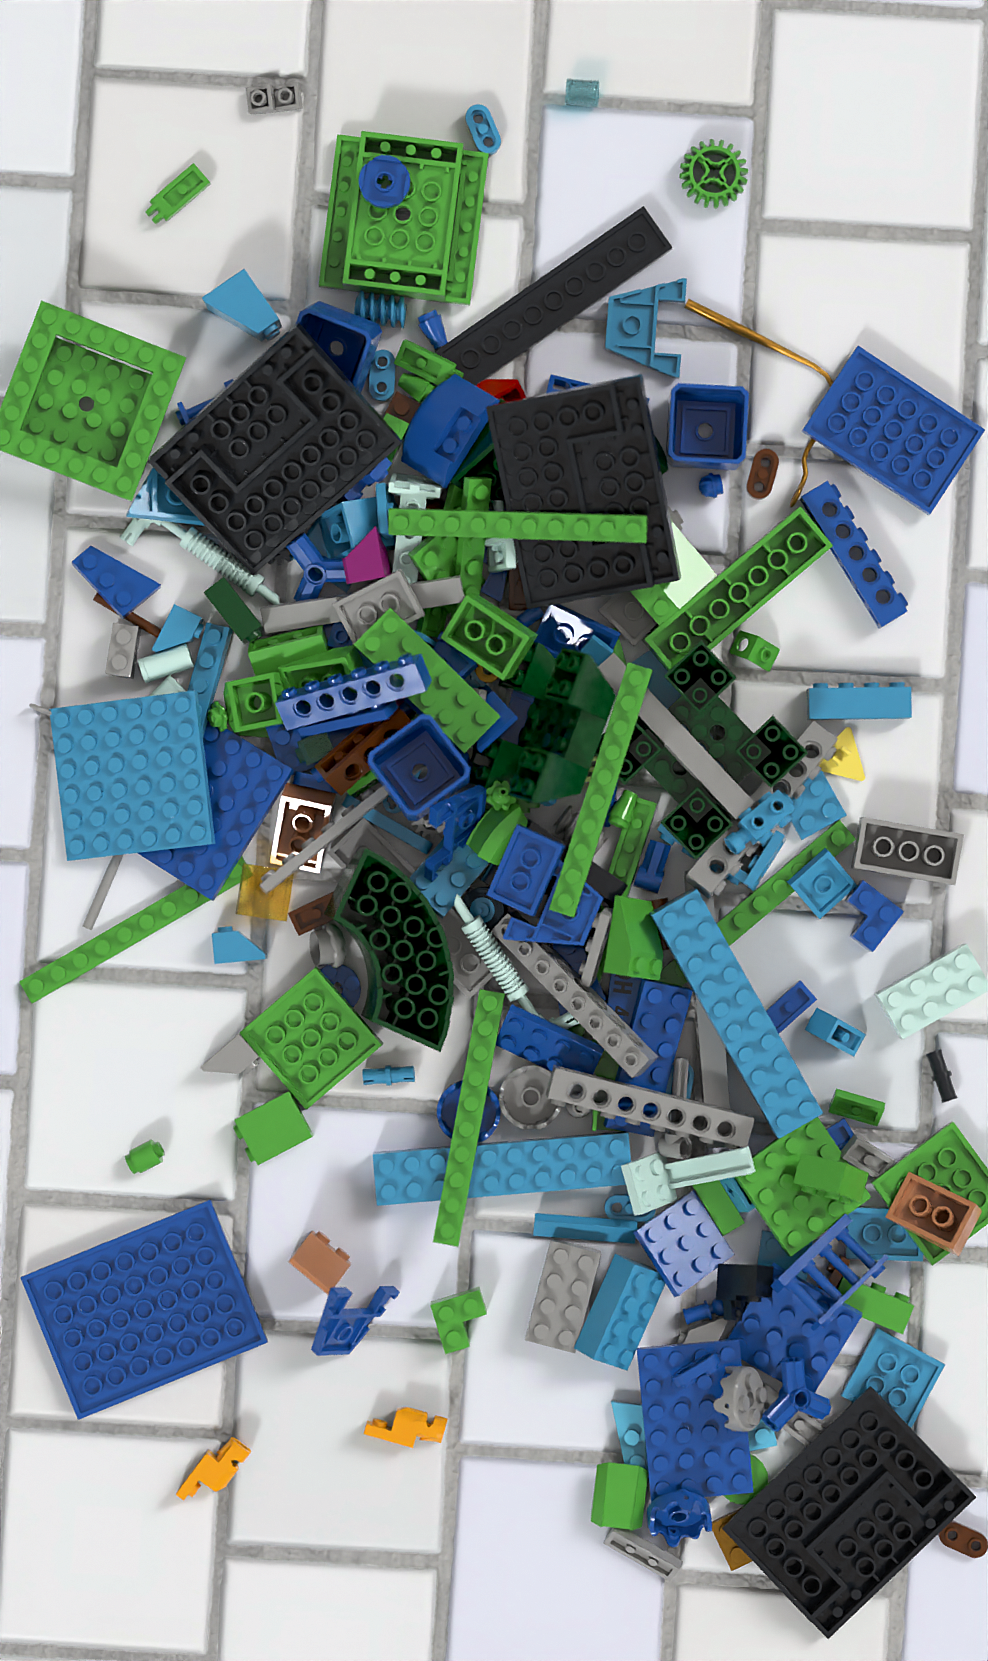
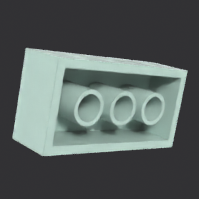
(933, 991)

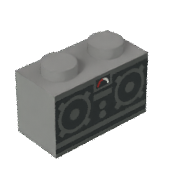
(123, 650)

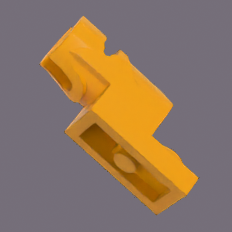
(406, 1426)
(215, 1469)

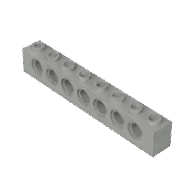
(700, 875)
(580, 1000)
(563, 1078)

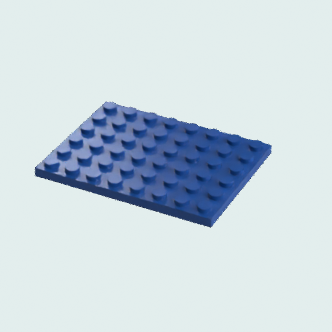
(144, 1309)

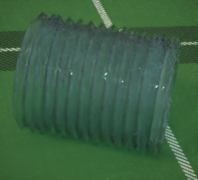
(582, 92)

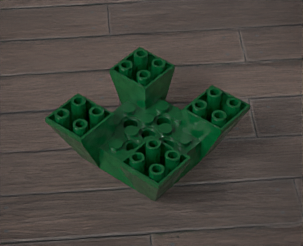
(560, 728)
(768, 751)

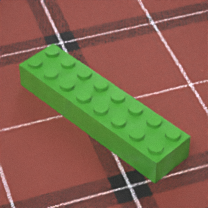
(740, 589)

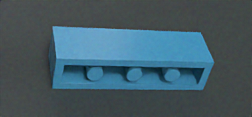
(859, 702)

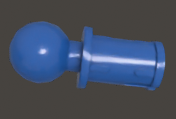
(703, 1311)

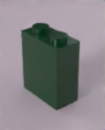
(234, 611)

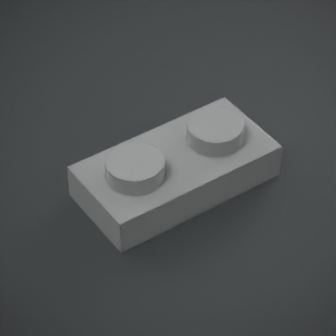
(866, 1156)

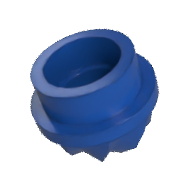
(711, 485)

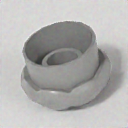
(328, 946)

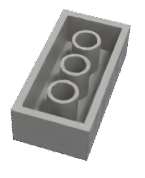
(907, 851)
(563, 1295)

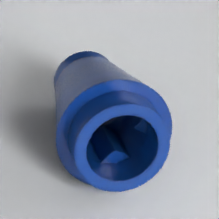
(433, 328)

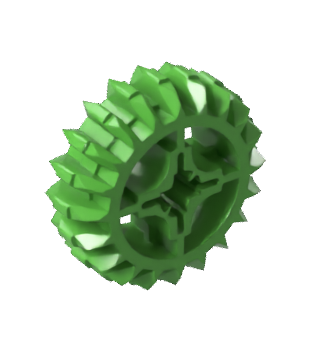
(720, 182)

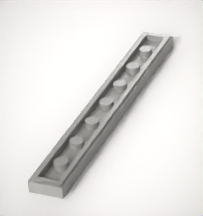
(321, 611)
(683, 745)

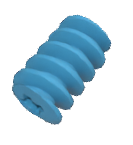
(381, 309)

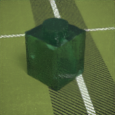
(313, 748)

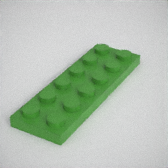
(449, 699)

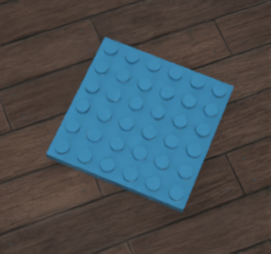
(132, 775)

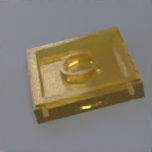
(255, 902)

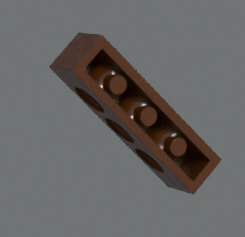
(349, 759)

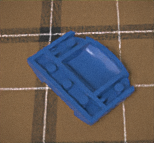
(445, 428)

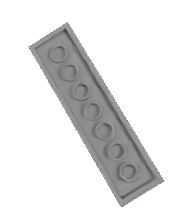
(468, 967)

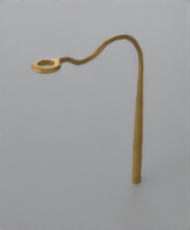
(754, 336)

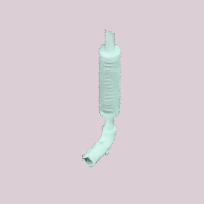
(210, 553)
(499, 965)

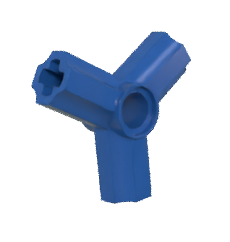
(308, 558)
(794, 1397)

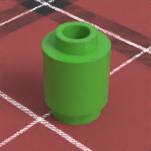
(145, 1156)

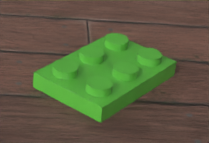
(437, 559)

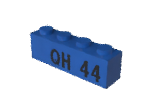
(623, 995)

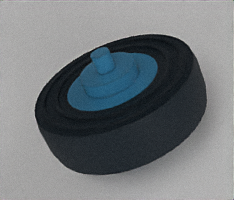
(487, 907)

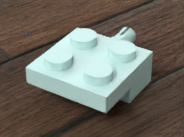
(500, 551)

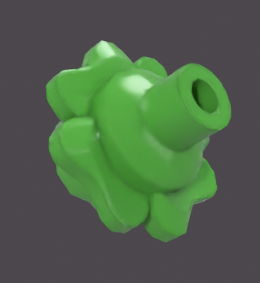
(218, 716)
(499, 795)

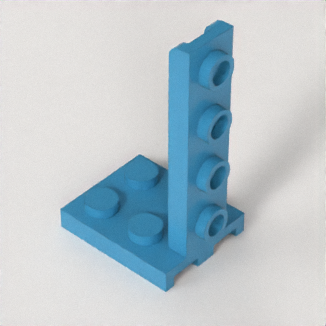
(757, 866)

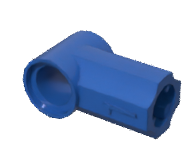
(651, 871)

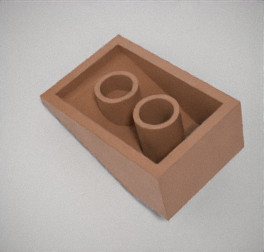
(301, 816)
(934, 1213)
(320, 1261)

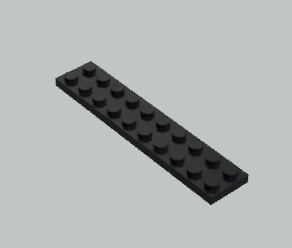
(557, 297)

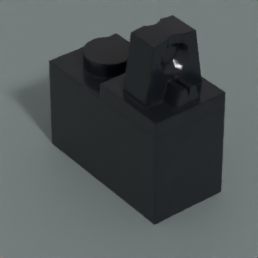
(742, 1284)

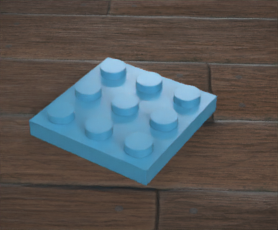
(896, 1373)

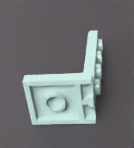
(414, 494)
(653, 1179)

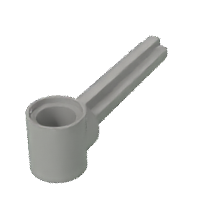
(669, 1143)

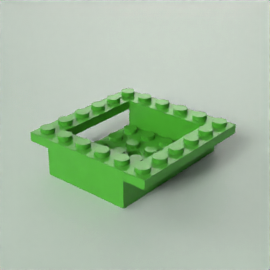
(407, 258)
(42, 401)

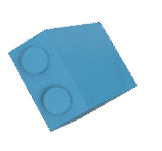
(244, 307)
(348, 524)

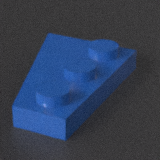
(114, 581)

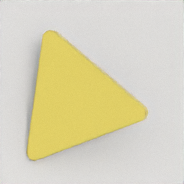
(846, 759)

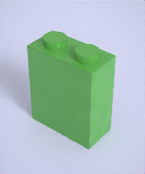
(272, 1128)

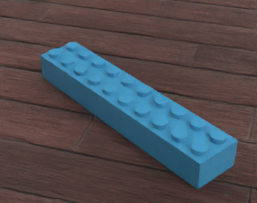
(736, 1013)
(505, 1167)

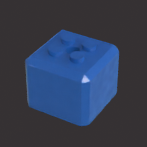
(355, 333)
(719, 407)
(419, 744)

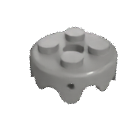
(512, 1102)
(744, 1396)

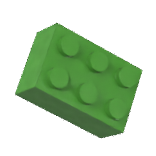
(489, 636)

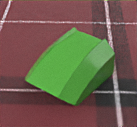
(252, 702)
(494, 832)
(619, 1496)

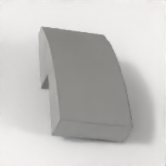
(274, 98)

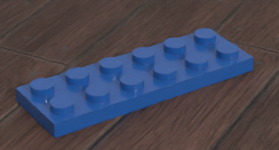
(659, 1023)

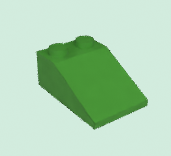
(320, 667)
(633, 940)

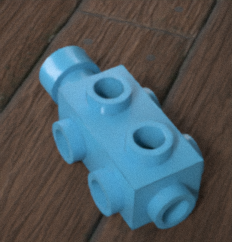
(768, 818)

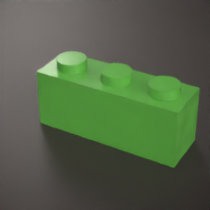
(285, 648)
(879, 1306)

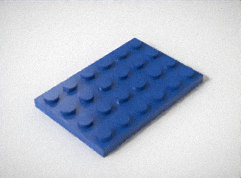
(893, 430)
(242, 792)
(683, 1430)

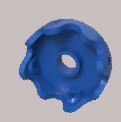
(448, 1106)
(679, 1516)

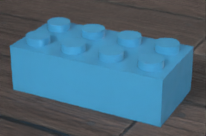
(620, 1312)

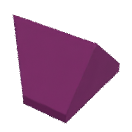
(367, 560)

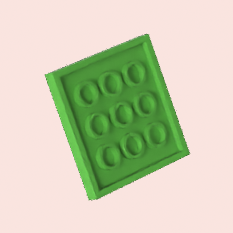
(311, 1038)
(947, 1162)
(790, 1213)

